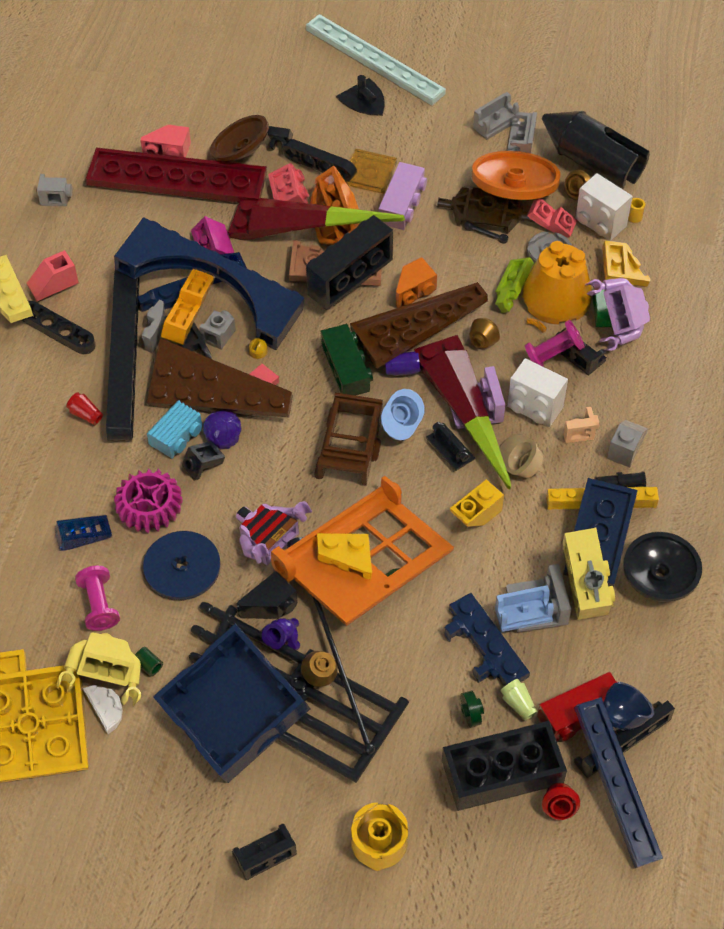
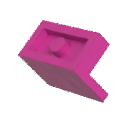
(212, 235)

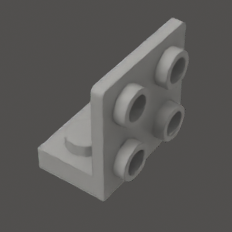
(557, 596)

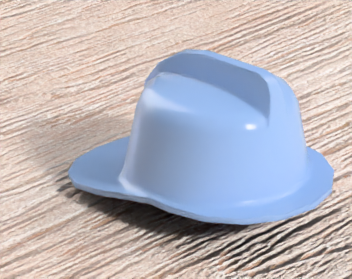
(402, 414)

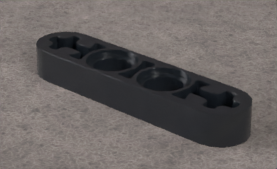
(318, 159)
(60, 324)

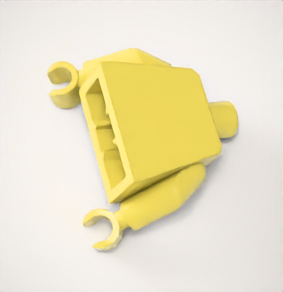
(105, 660)

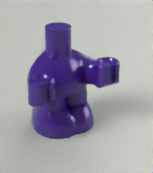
(279, 632)

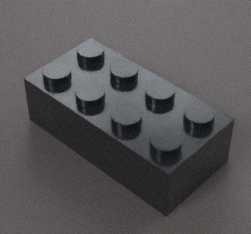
(349, 262)
(503, 765)

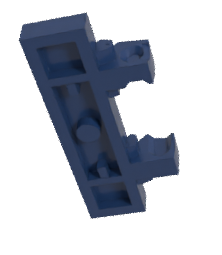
(497, 654)

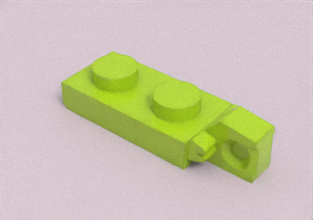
(512, 282)

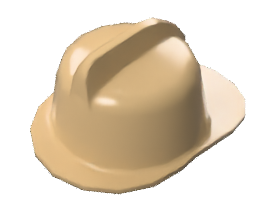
(521, 456)

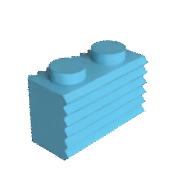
(175, 429)

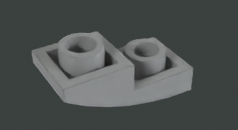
(152, 333)

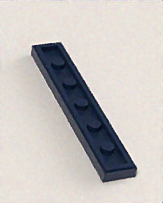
(618, 783)

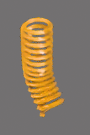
(534, 322)

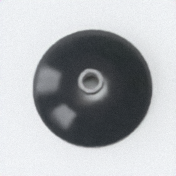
(665, 555)

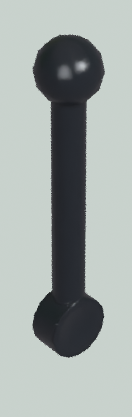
(503, 238)

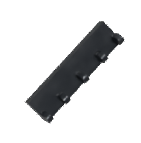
(629, 738)

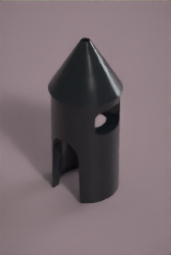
(596, 146)

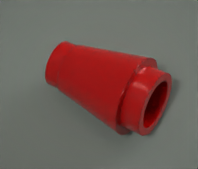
(83, 408)

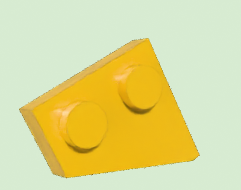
(622, 264)
(345, 551)

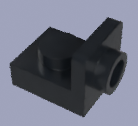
(202, 457)

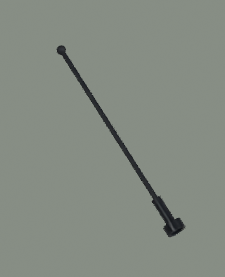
(368, 748)

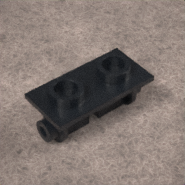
(449, 446)

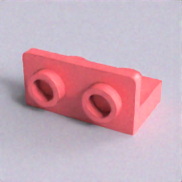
(288, 184)

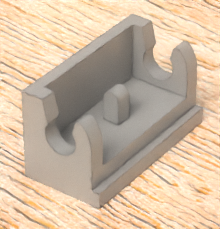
(495, 116)
(522, 132)

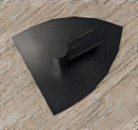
(364, 97)

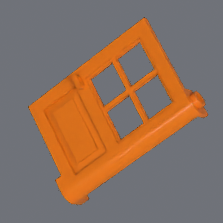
(347, 592)

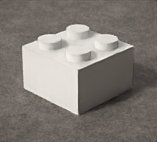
(603, 207)
(537, 392)

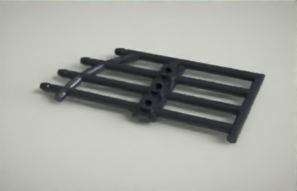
(307, 690)

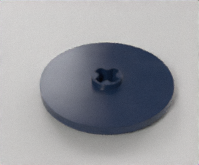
(187, 581)

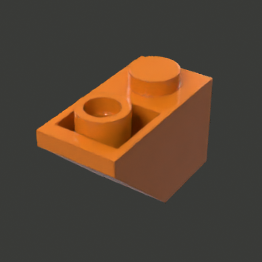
(415, 282)

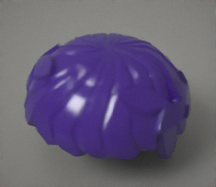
(222, 429)

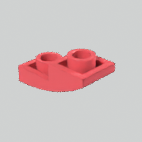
(551, 219)

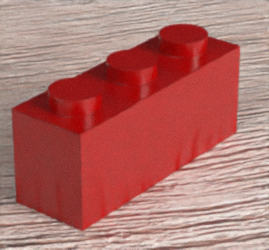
(561, 709)

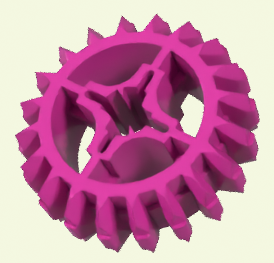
(143, 512)

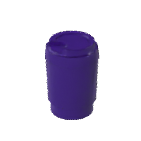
(404, 364)

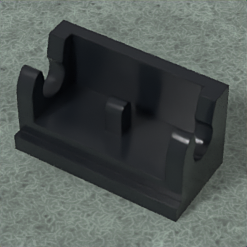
(585, 359)
(265, 852)

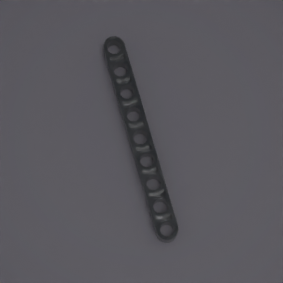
(122, 358)

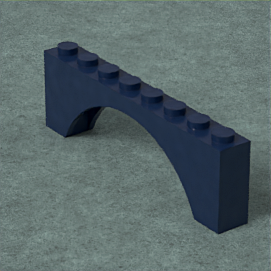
(158, 248)

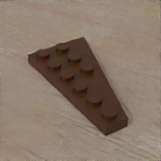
(402, 328)
(212, 385)

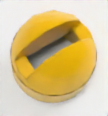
(261, 350)

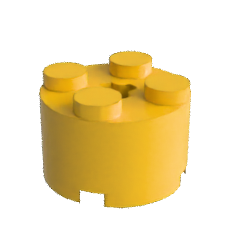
(380, 820)

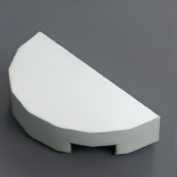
(106, 706)

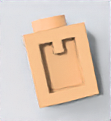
(581, 429)

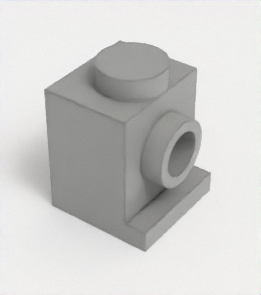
(53, 191)
(218, 328)

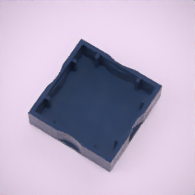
(231, 703)

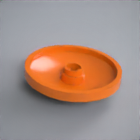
(516, 175)

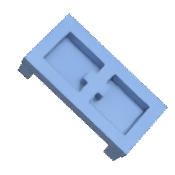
(524, 608)

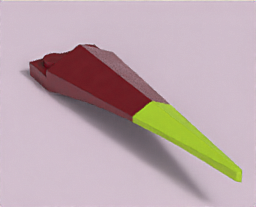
(272, 217)
(452, 375)

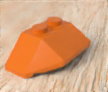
(333, 191)

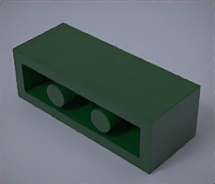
(346, 360)

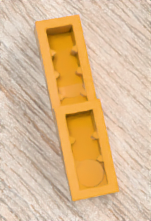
(187, 306)

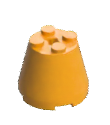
(557, 286)

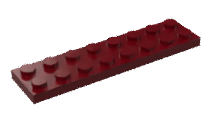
(176, 175)

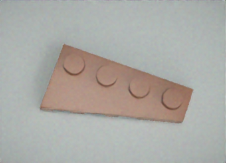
(302, 255)

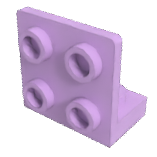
(491, 396)

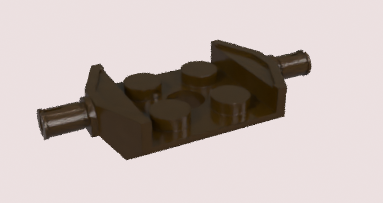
(468, 207)

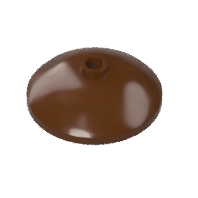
(240, 139)

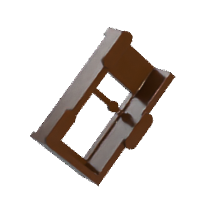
(349, 459)

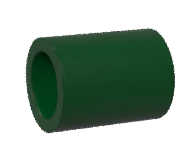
(149, 661)

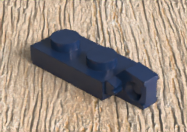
(167, 293)

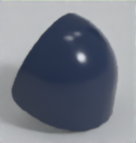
(627, 706)

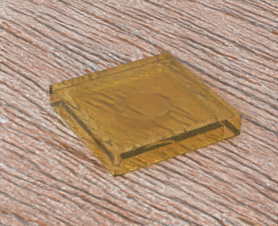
(372, 171)

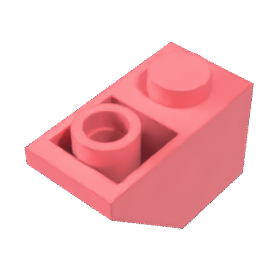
(168, 140)
(53, 276)

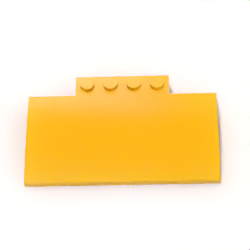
(39, 722)

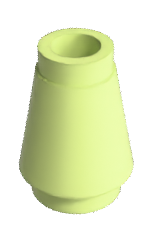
(518, 698)

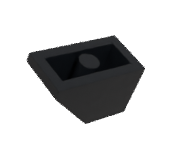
(268, 599)

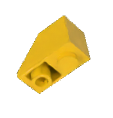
(479, 505)

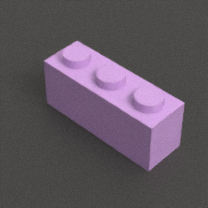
(403, 193)

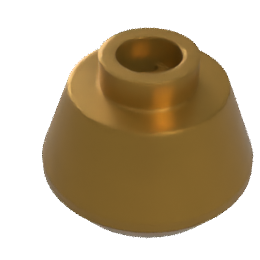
(574, 181)
(484, 333)
(319, 668)

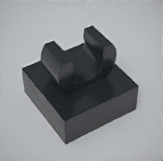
(279, 134)

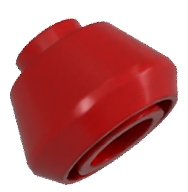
(560, 802)

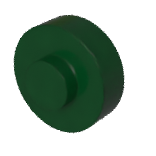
(471, 708)

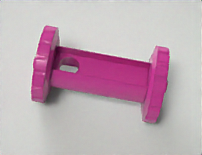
(555, 344)
(101, 616)

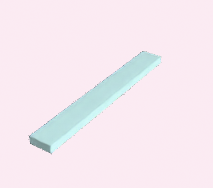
(376, 59)

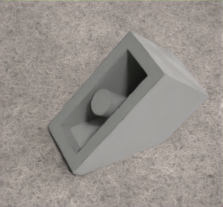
(626, 442)

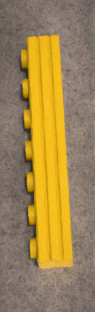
(572, 497)

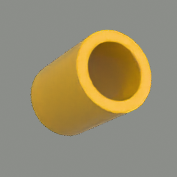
(636, 210)

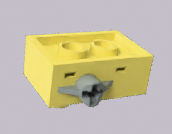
(587, 574)

